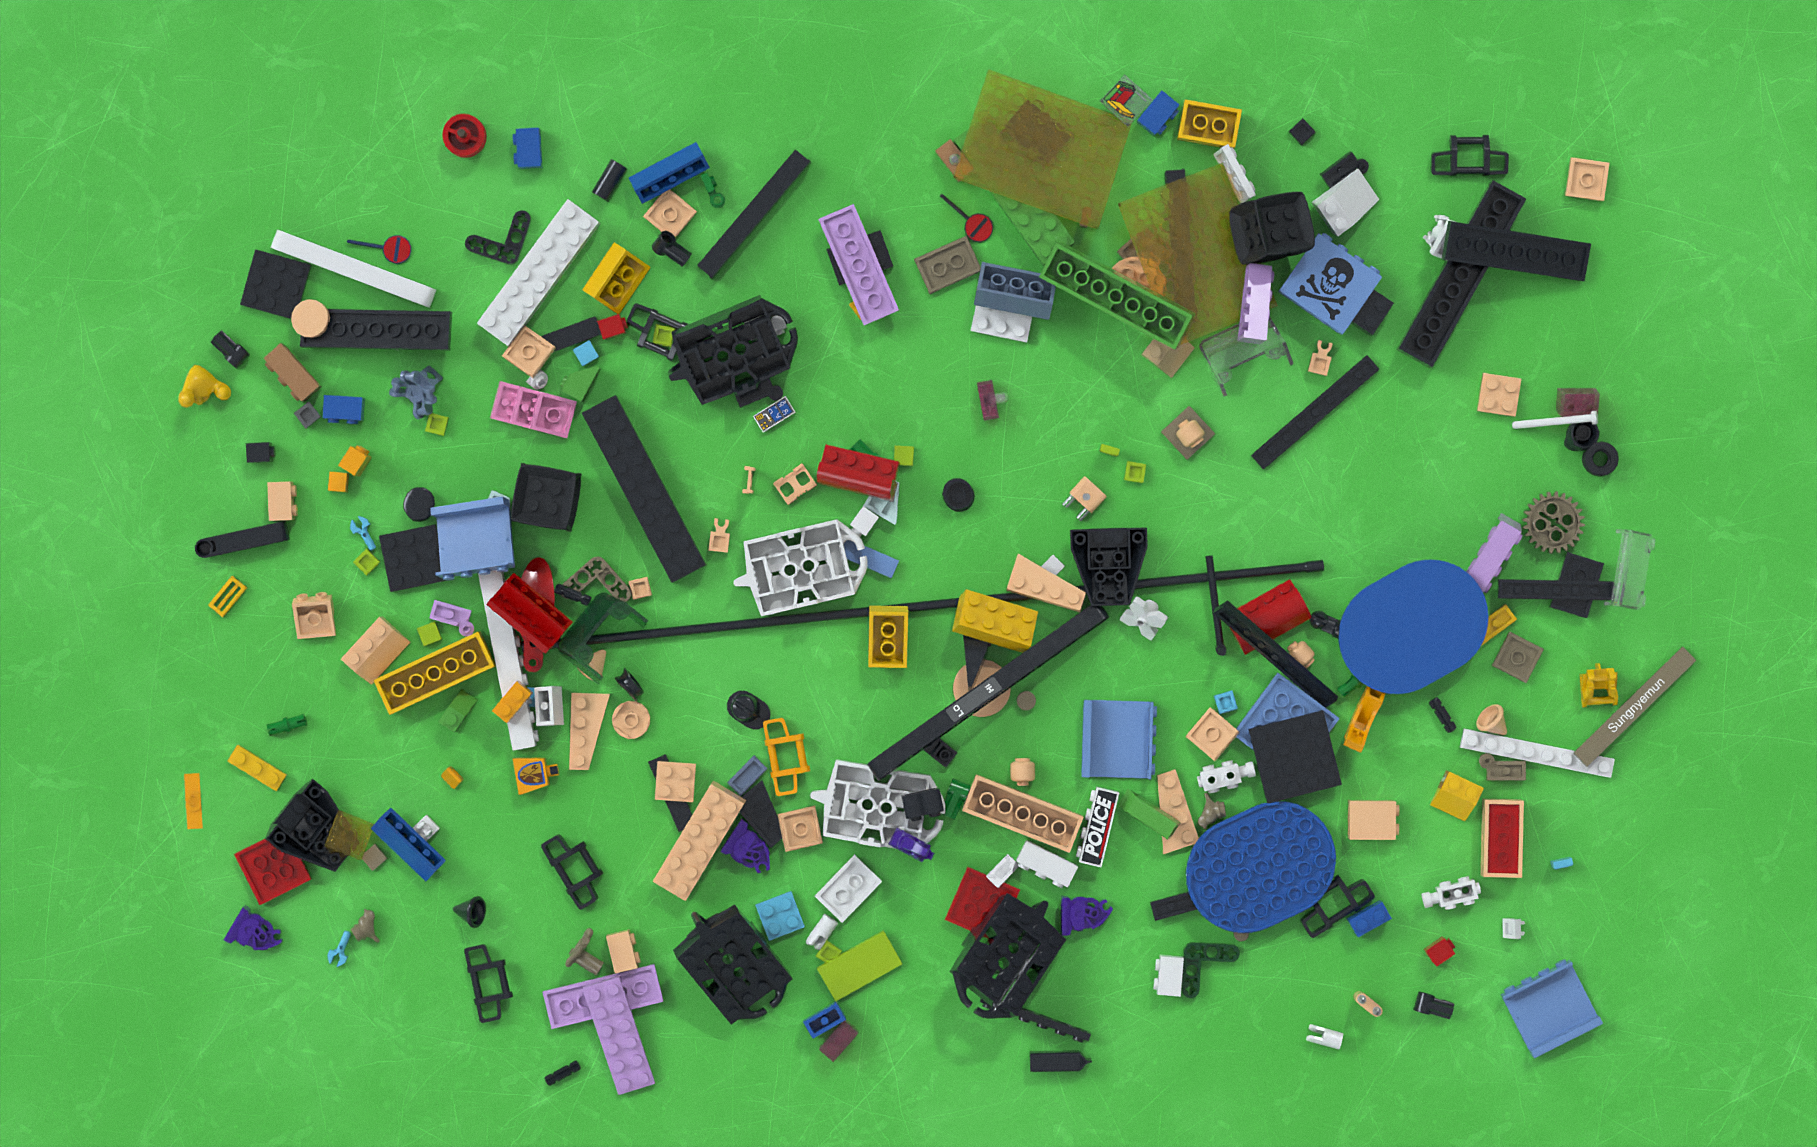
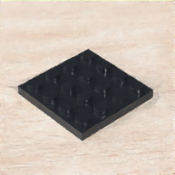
(1295, 756)

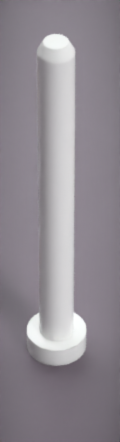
(1593, 417)

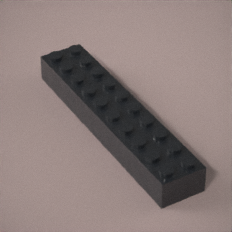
(1457, 282)
(644, 488)

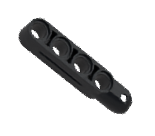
(242, 540)

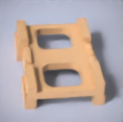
(749, 485)
(798, 489)

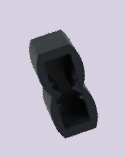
(922, 803)

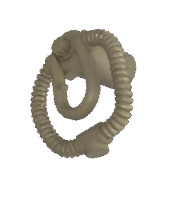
(583, 958)

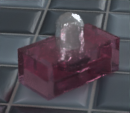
(990, 400)

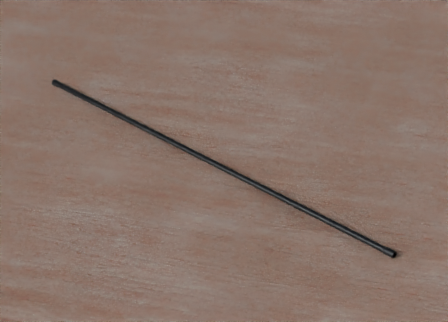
(1308, 567)

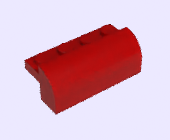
(858, 473)
(1275, 612)
(529, 613)

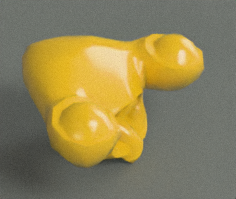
(199, 386)

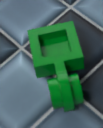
(710, 183)

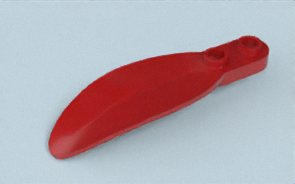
(539, 577)

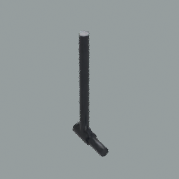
(1220, 647)

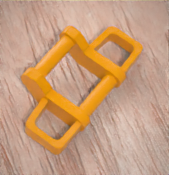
(770, 743)

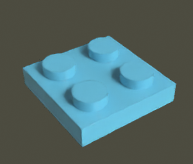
(780, 915)

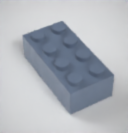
(1014, 291)

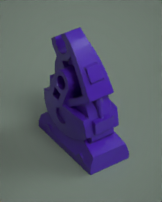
(746, 845)
(911, 845)
(1079, 915)
(249, 931)

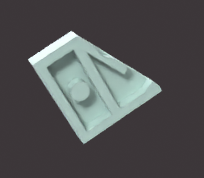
(884, 508)

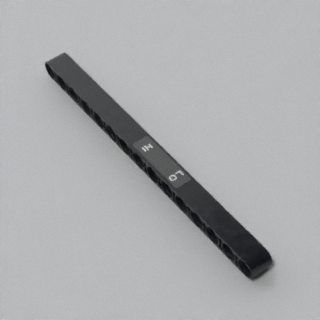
(987, 691)

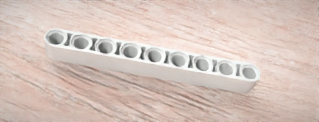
(353, 268)

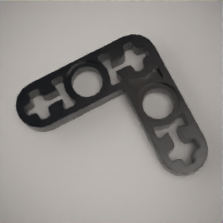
(509, 244)

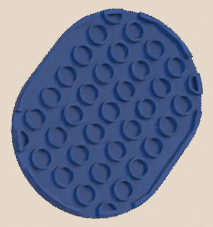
(1413, 626)
(1260, 867)

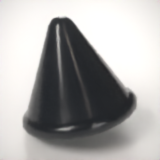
(472, 911)

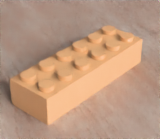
(1022, 813)
(699, 840)

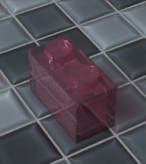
(838, 1040)

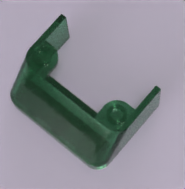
(573, 643)

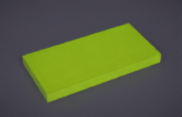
(859, 965)

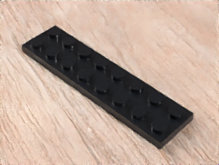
(1516, 251)
(384, 330)

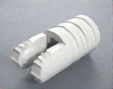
(821, 932)
(1329, 1037)

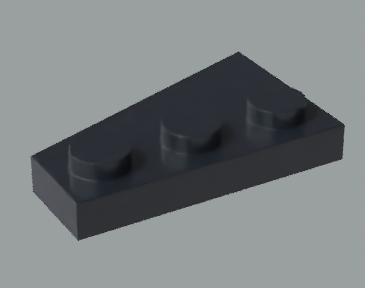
(761, 814)

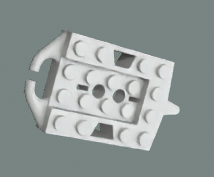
(817, 543)
(850, 820)

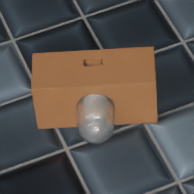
(949, 155)

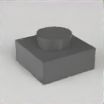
(307, 415)

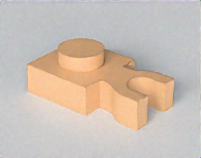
(1320, 361)
(719, 540)

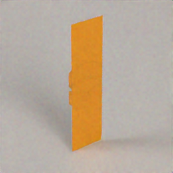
(193, 801)

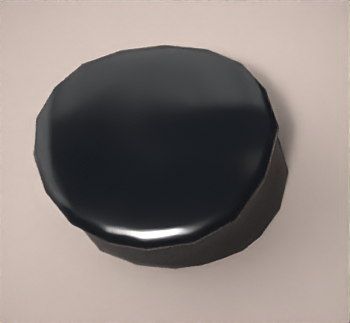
(958, 494)
(418, 504)
(629, 684)

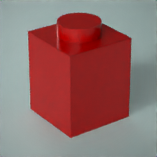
(612, 326)
(1440, 950)

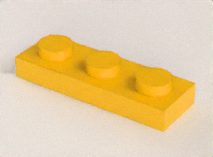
(257, 767)

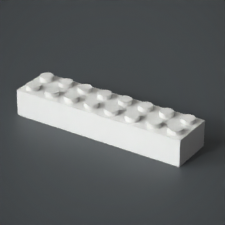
(538, 272)

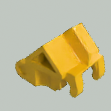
(1598, 679)

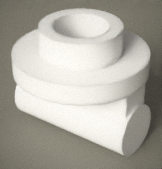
(538, 381)

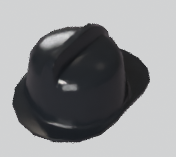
(748, 709)

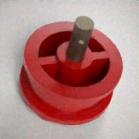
(464, 135)

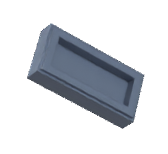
(747, 775)

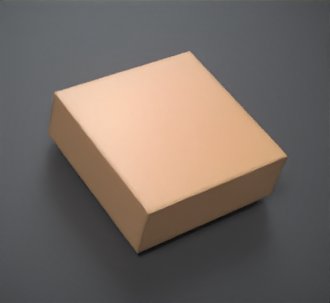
(640, 588)

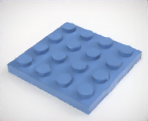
(1280, 702)

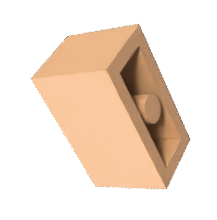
(281, 501)
(622, 951)

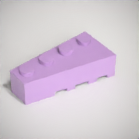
(1255, 304)
(1495, 551)

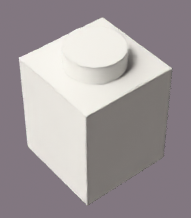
(863, 522)

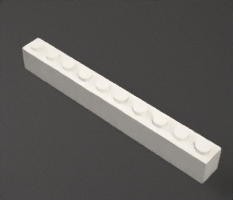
(508, 663)

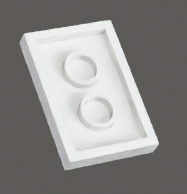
(1236, 173)
(1001, 323)
(848, 888)

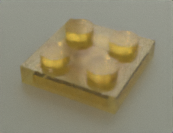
(349, 835)

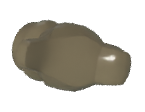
(1211, 812)
(365, 927)

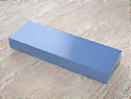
(876, 561)

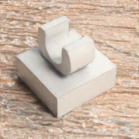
(426, 828)
(1512, 928)

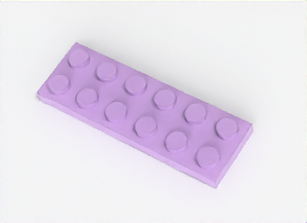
(858, 264)
(569, 1006)
(618, 1035)

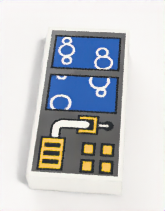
(774, 414)

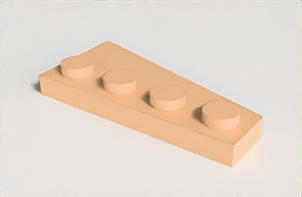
(1038, 583)
(586, 722)
(1174, 803)

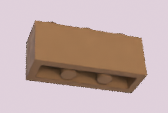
(291, 373)

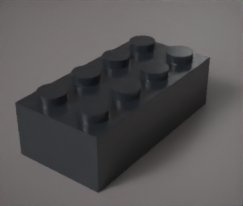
(1372, 313)

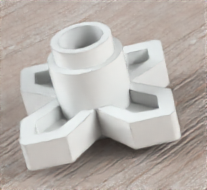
(1145, 615)

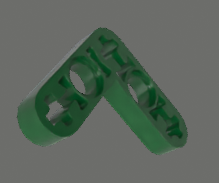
(1196, 960)

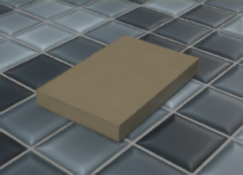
(948, 264)

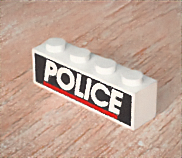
(1098, 826)

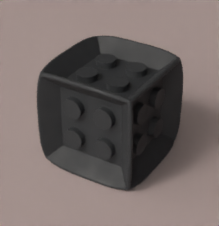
(1272, 228)
(546, 497)

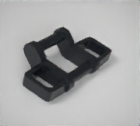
(1485, 169)
(654, 315)
(581, 847)
(1354, 906)
(479, 998)

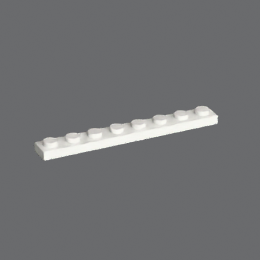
(1533, 752)

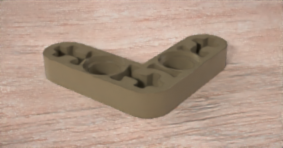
(600, 575)

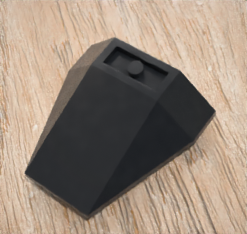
(1109, 562)
(305, 827)

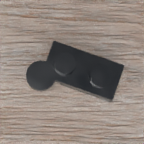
(1343, 168)
(764, 390)

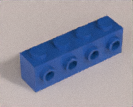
(669, 172)
(408, 844)

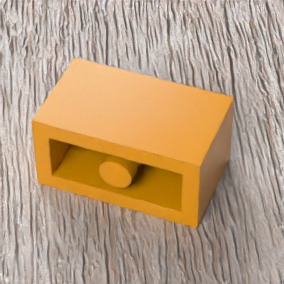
(355, 460)
(512, 701)

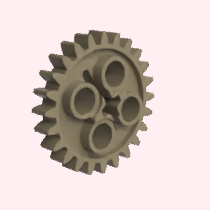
(1562, 507)

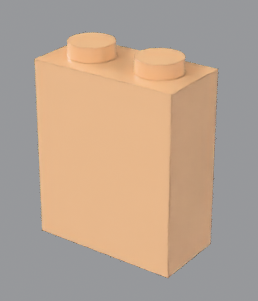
(1372, 819)

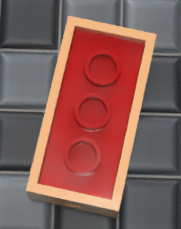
(1502, 838)

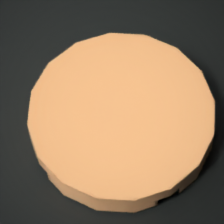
(310, 318)
(631, 719)

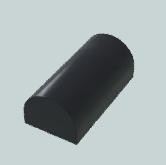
(609, 180)

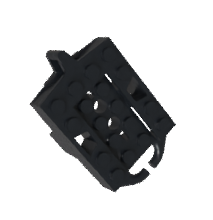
(760, 359)
(735, 936)
(980, 960)

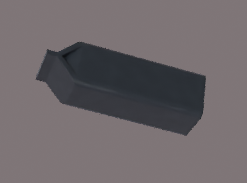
(1057, 1061)

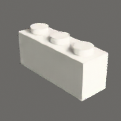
(1046, 864)

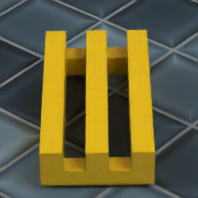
(233, 601)

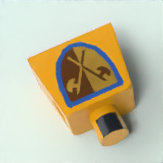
(533, 773)

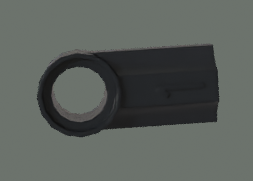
(666, 245)
(233, 352)
(1428, 1005)

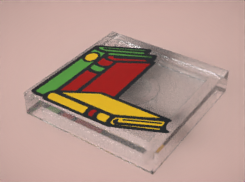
(1126, 100)

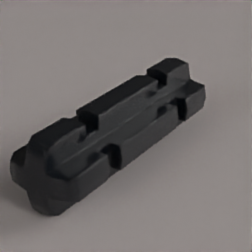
(572, 594)
(1442, 715)
(562, 1073)

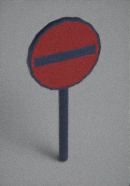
(395, 248)

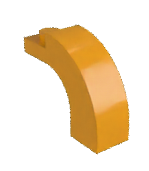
(1362, 718)

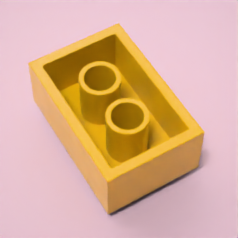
(1209, 124)
(888, 636)

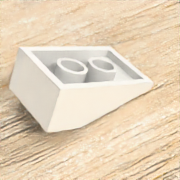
(1345, 202)

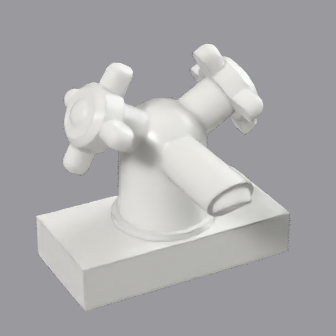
(1437, 236)

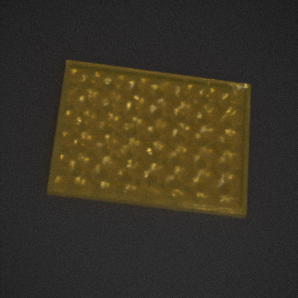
(1042, 149)
(1189, 247)

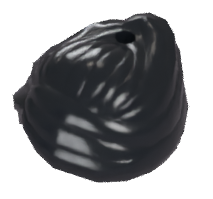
(1585, 436)

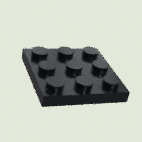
(275, 284)
(411, 557)

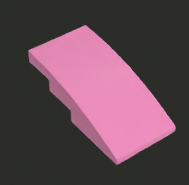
(533, 409)

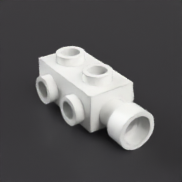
(1220, 775)
(1456, 895)

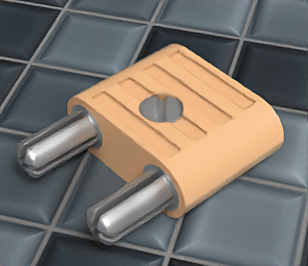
(1087, 495)
(1367, 1003)

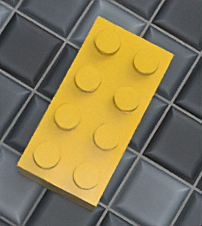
(995, 621)

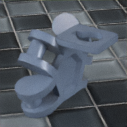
(418, 390)

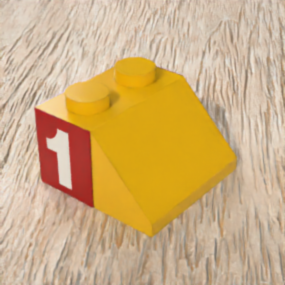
(1456, 796)

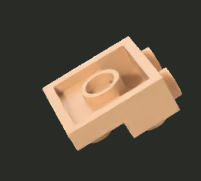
(314, 615)

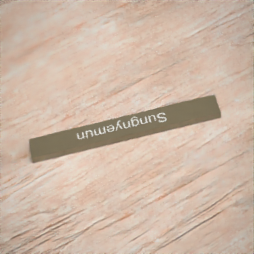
(1634, 706)

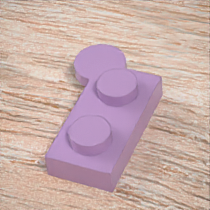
(453, 615)

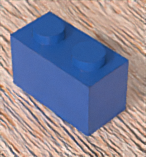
(1158, 113)
(528, 148)
(343, 408)
(1369, 918)
(824, 1019)

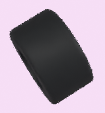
(1609, 467)

